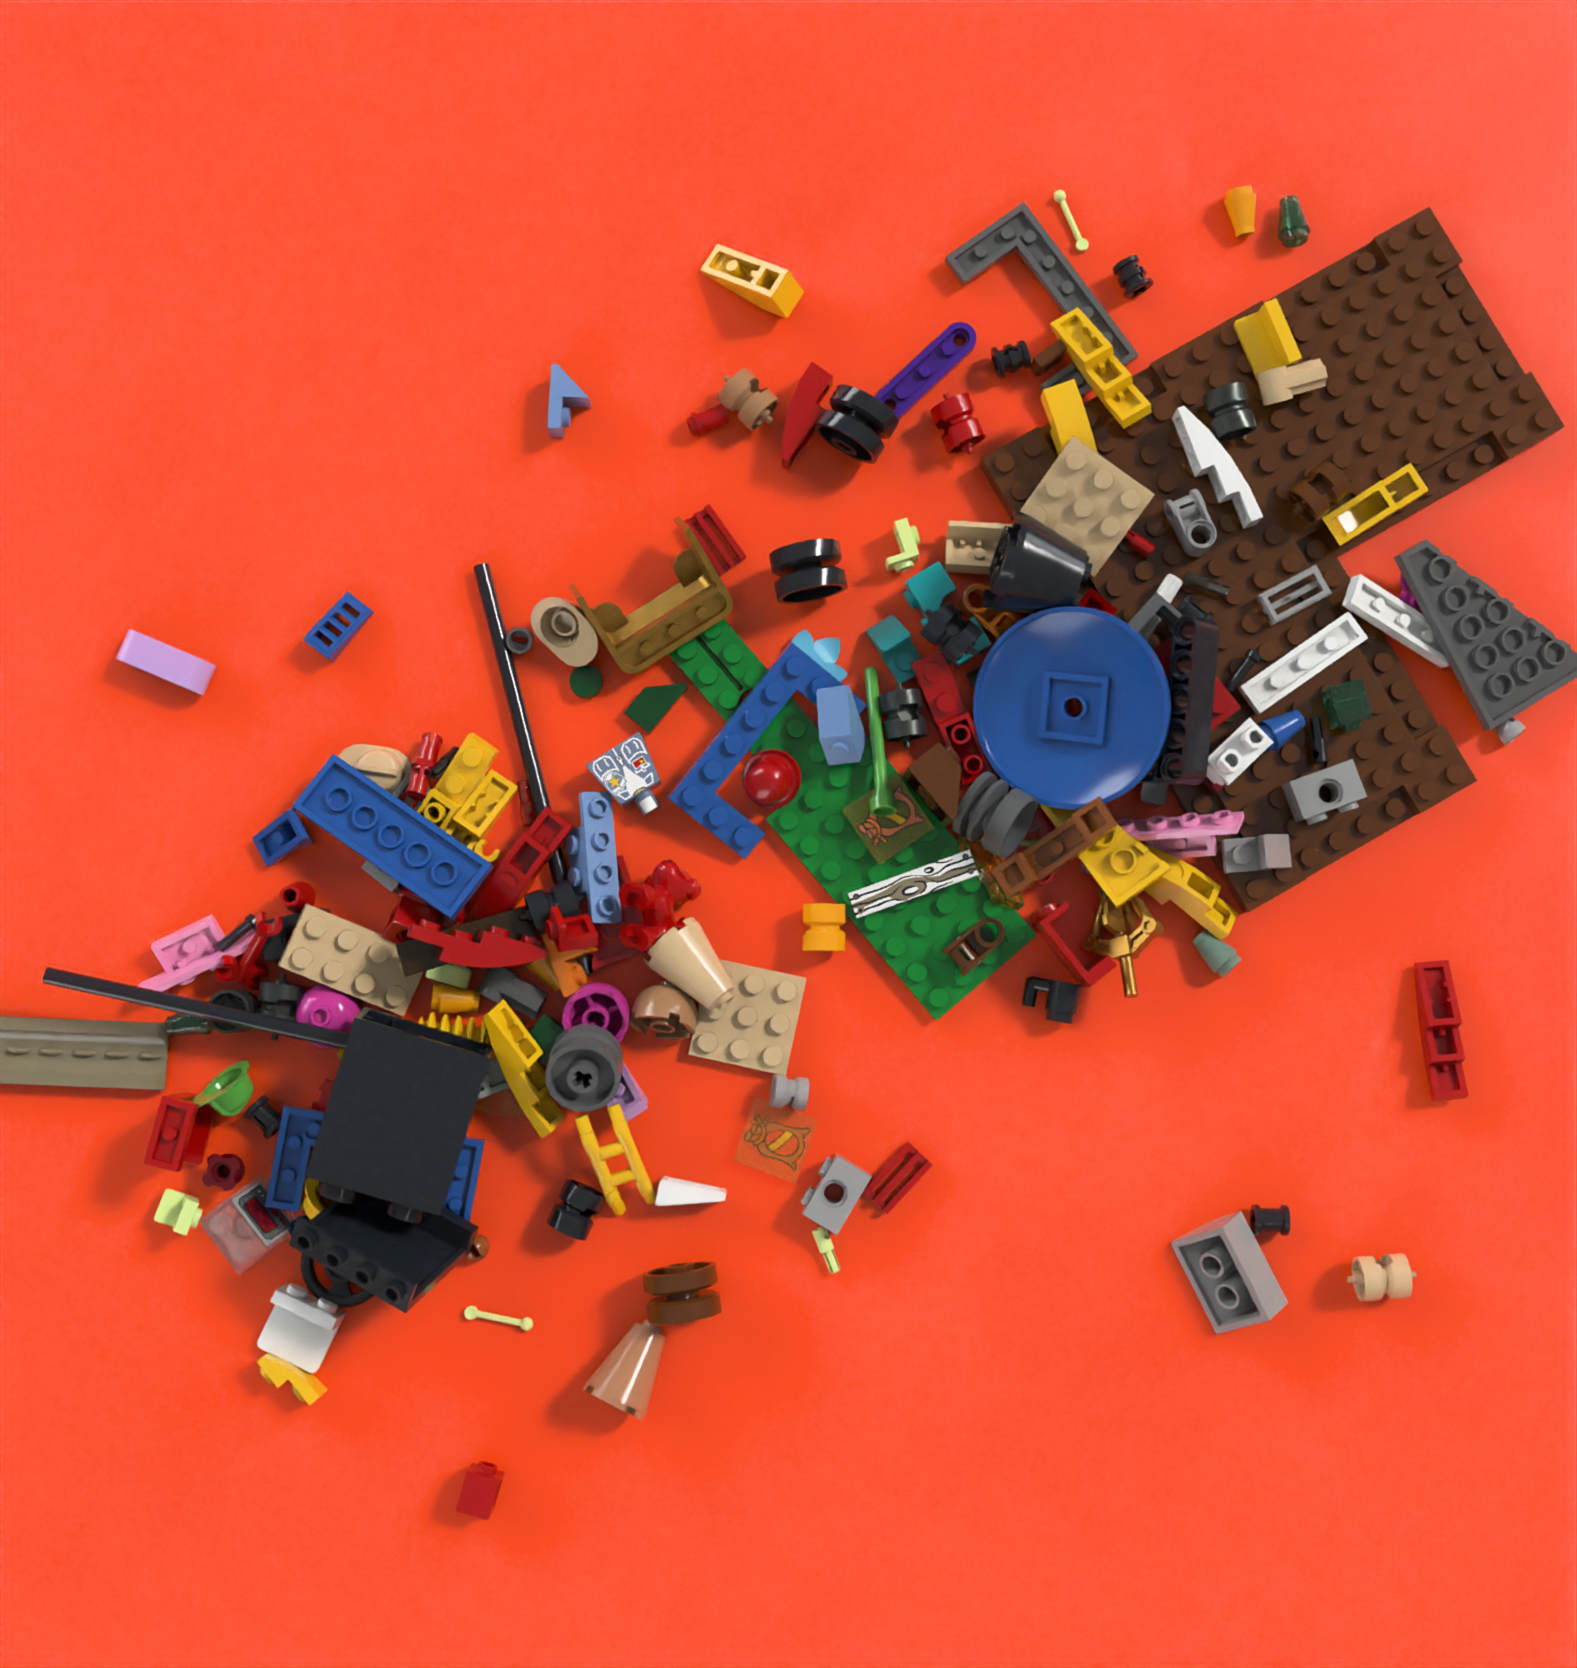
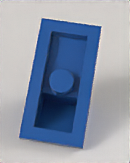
(282, 837)

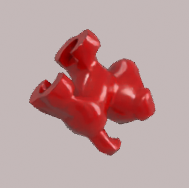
(662, 890)

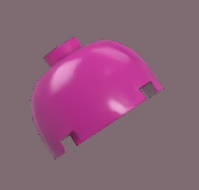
(599, 1006)
(327, 1009)

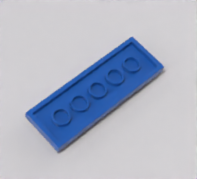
(393, 836)

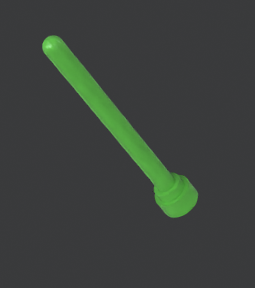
(882, 801)

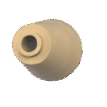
(692, 965)

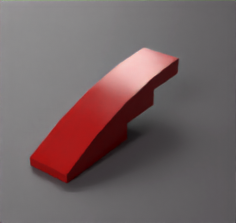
(1439, 1030)

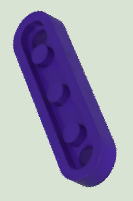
(928, 368)

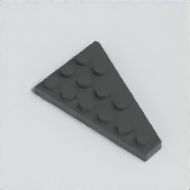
(1491, 646)

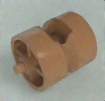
(744, 395)

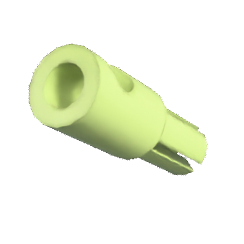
(826, 1248)

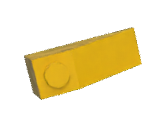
(754, 279)

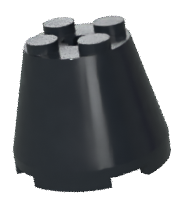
(1034, 568)

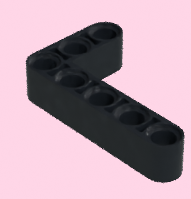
(1192, 697)

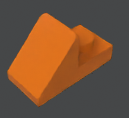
(567, 970)

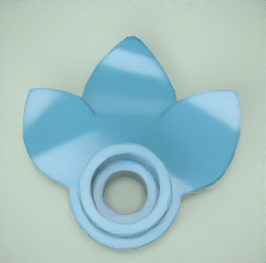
(822, 651)

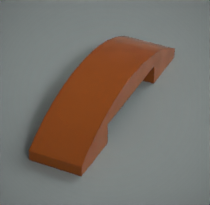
(1055, 849)

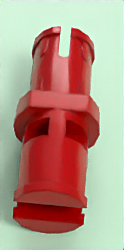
(422, 764)

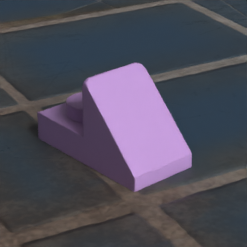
(629, 1095)

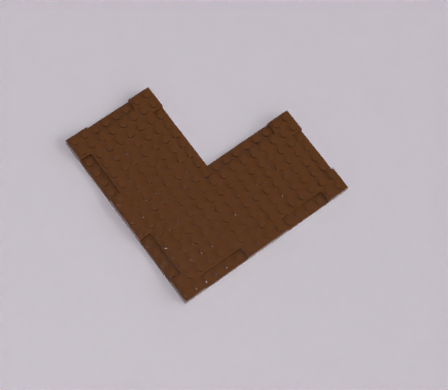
(1408, 381)

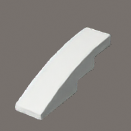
(1210, 458)

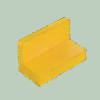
(1267, 338)

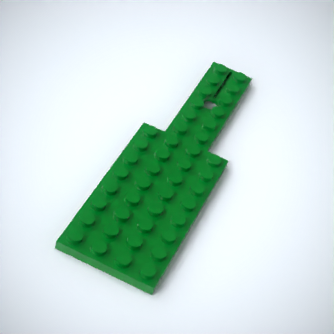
(825, 842)

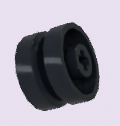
(856, 423)
(808, 571)

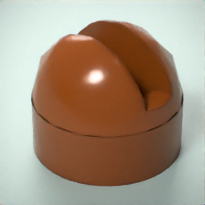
(482, 1247)

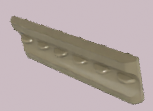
(83, 1053)

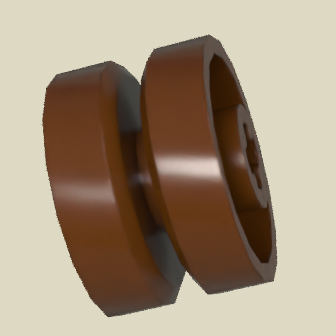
(682, 1292)

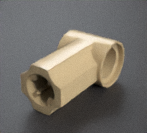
(1284, 382)

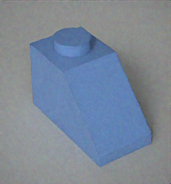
(839, 725)

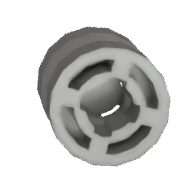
(789, 1092)

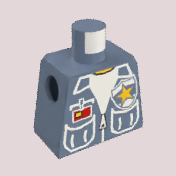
(628, 774)

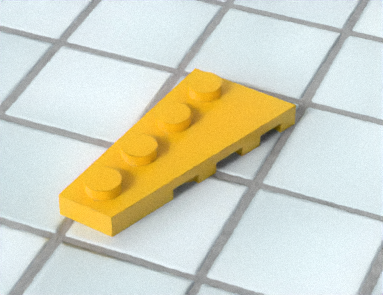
(1116, 861)

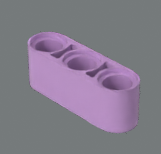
(166, 662)

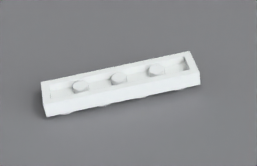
(1393, 618)
(1302, 663)

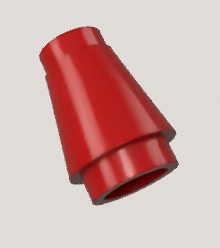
(304, 895)

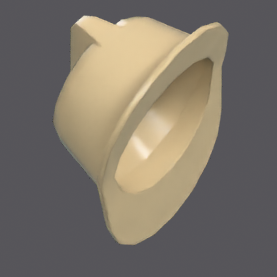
(565, 630)
(378, 763)

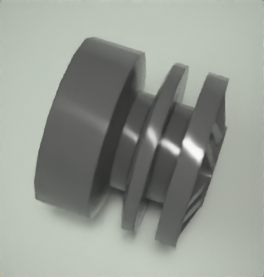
(995, 815)

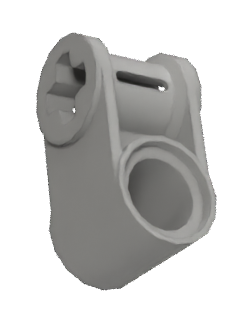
(1191, 516)

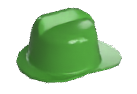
(228, 1090)

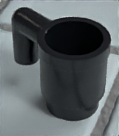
(1061, 997)

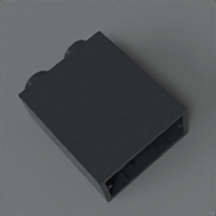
(398, 1115)

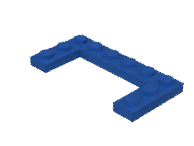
(697, 788)
(293, 1153)

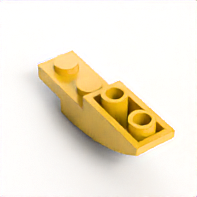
(458, 781)
(1194, 894)

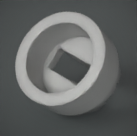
(1509, 730)

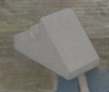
(1256, 853)

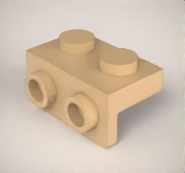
(971, 546)

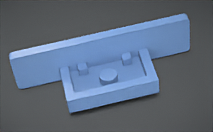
(594, 858)

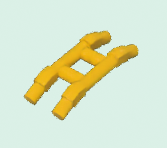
(624, 1145)

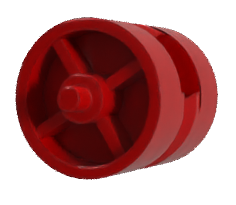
(956, 420)

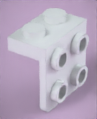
(300, 1327)

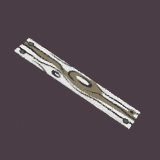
(913, 883)

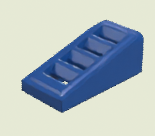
(330, 618)

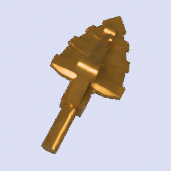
(1128, 939)

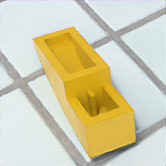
(1067, 415)
(1375, 504)

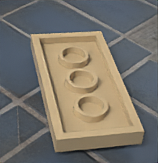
(348, 960)

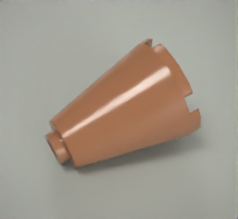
(630, 1370)

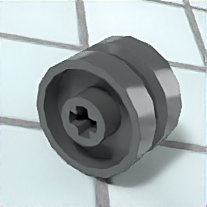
(584, 1068)

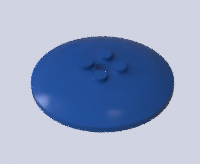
(1025, 714)

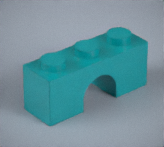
(929, 591)

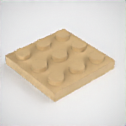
(1088, 501)
(756, 1025)

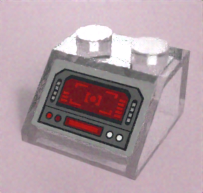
(246, 1227)

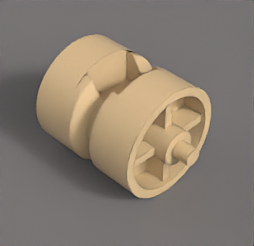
(1388, 1276)

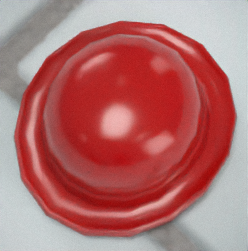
(771, 778)

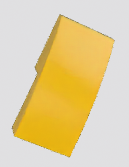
(304, 1384)

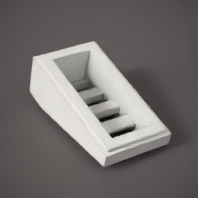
(682, 1192)

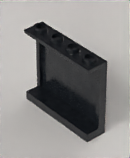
(383, 1253)

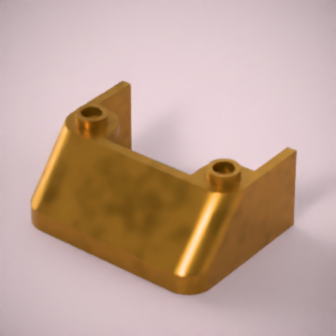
(667, 619)

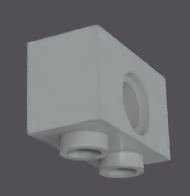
(1341, 780)
(834, 1213)

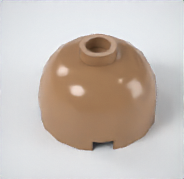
(664, 1010)

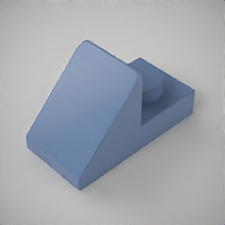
(563, 393)

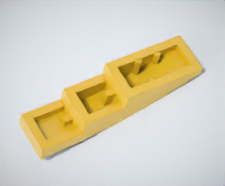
(1100, 367)
(482, 809)
(518, 1058)

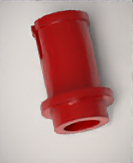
(707, 420)

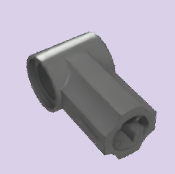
(504, 984)

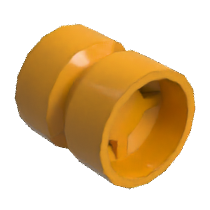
(824, 927)

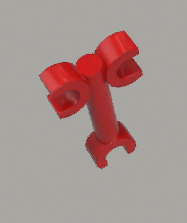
(247, 968)

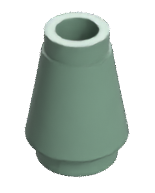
(1216, 953)

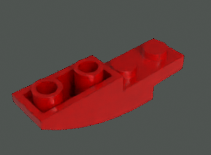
(950, 715)
(522, 865)
(489, 951)

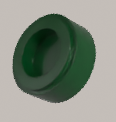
(586, 681)

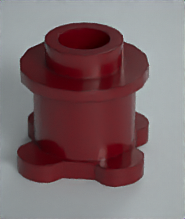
(215, 1172)

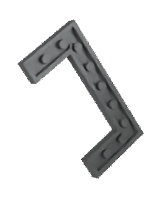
(1023, 232)

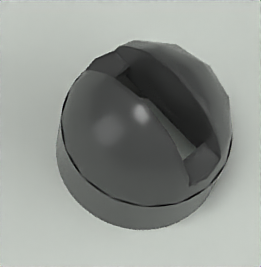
(519, 647)

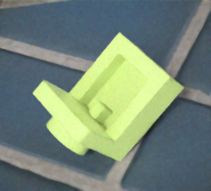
(907, 540)
(178, 1211)

